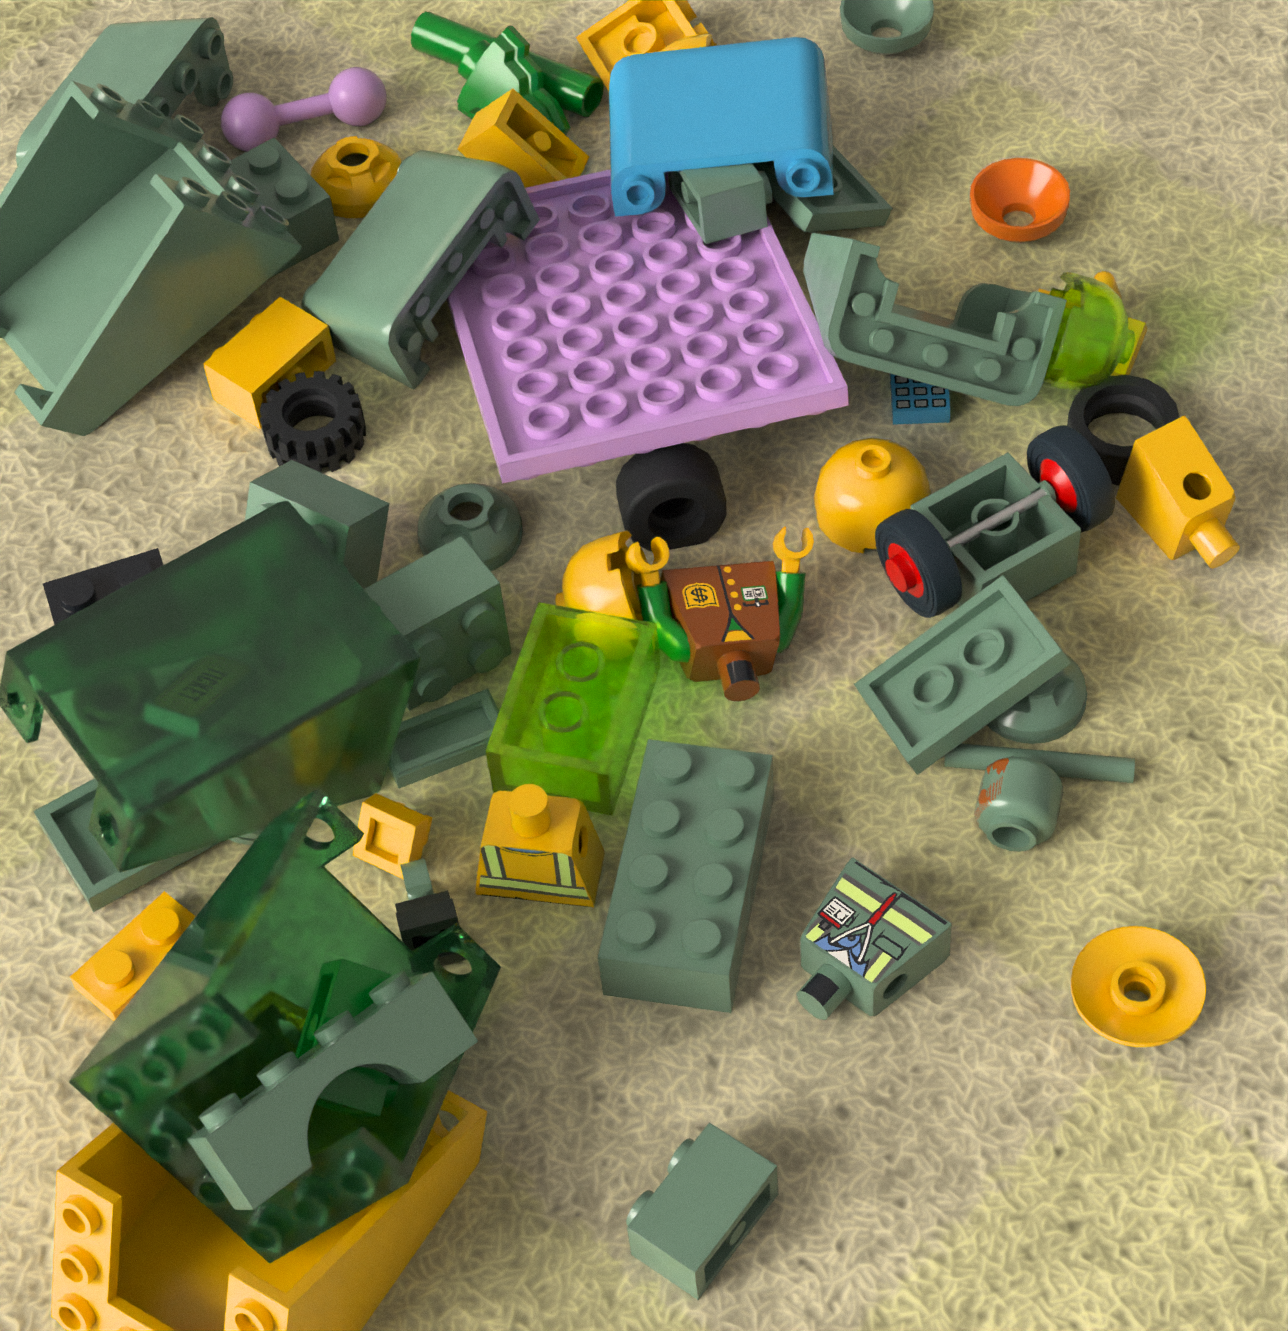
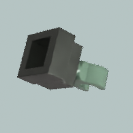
(425, 912)

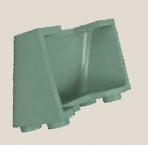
(149, 63)

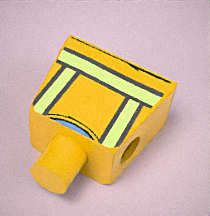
(539, 849)

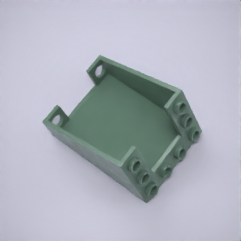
(122, 252)

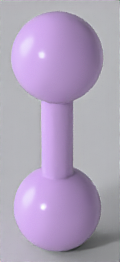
(354, 98)

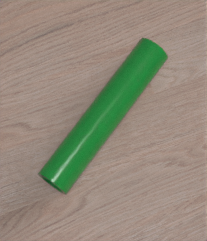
(451, 41)

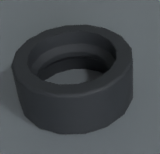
(1120, 395)

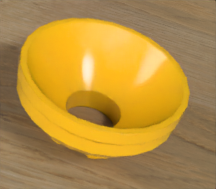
(357, 187)

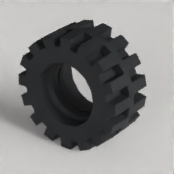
(307, 399)

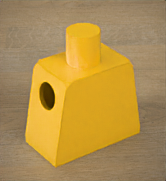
(1179, 494)

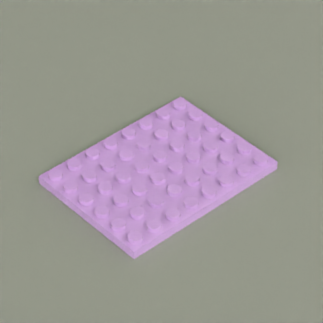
(632, 333)

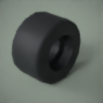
(671, 496)

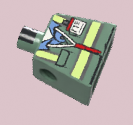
(868, 944)

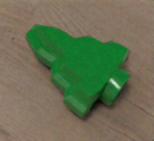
(499, 67)

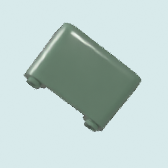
(413, 255)
(989, 351)

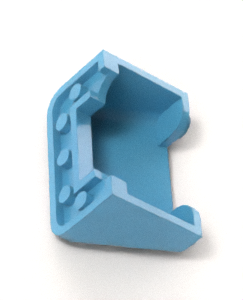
(719, 111)

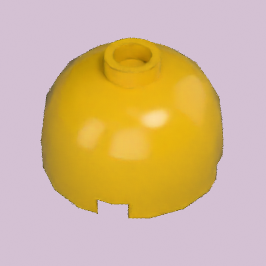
(864, 487)
(601, 580)

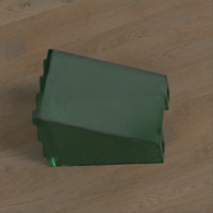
(220, 690)
(238, 1000)

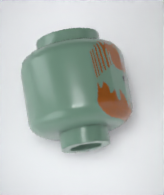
(1018, 802)

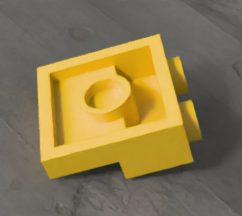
(637, 29)

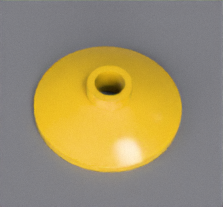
(1143, 962)

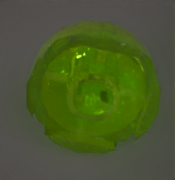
(1090, 334)

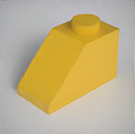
(523, 141)

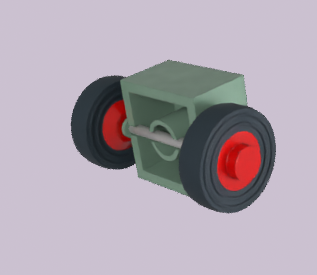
(999, 525)

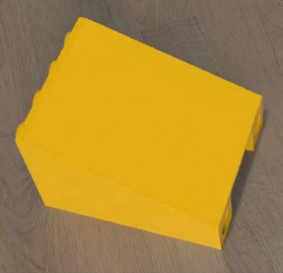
(154, 1258)

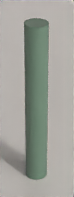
(1063, 763)

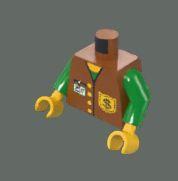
(723, 617)

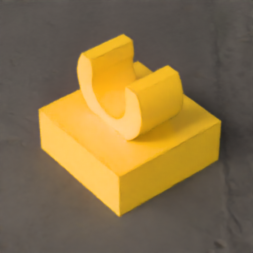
(390, 834)

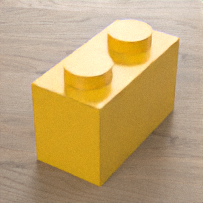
(263, 353)

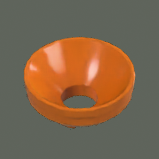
(1024, 187)

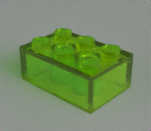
(575, 705)

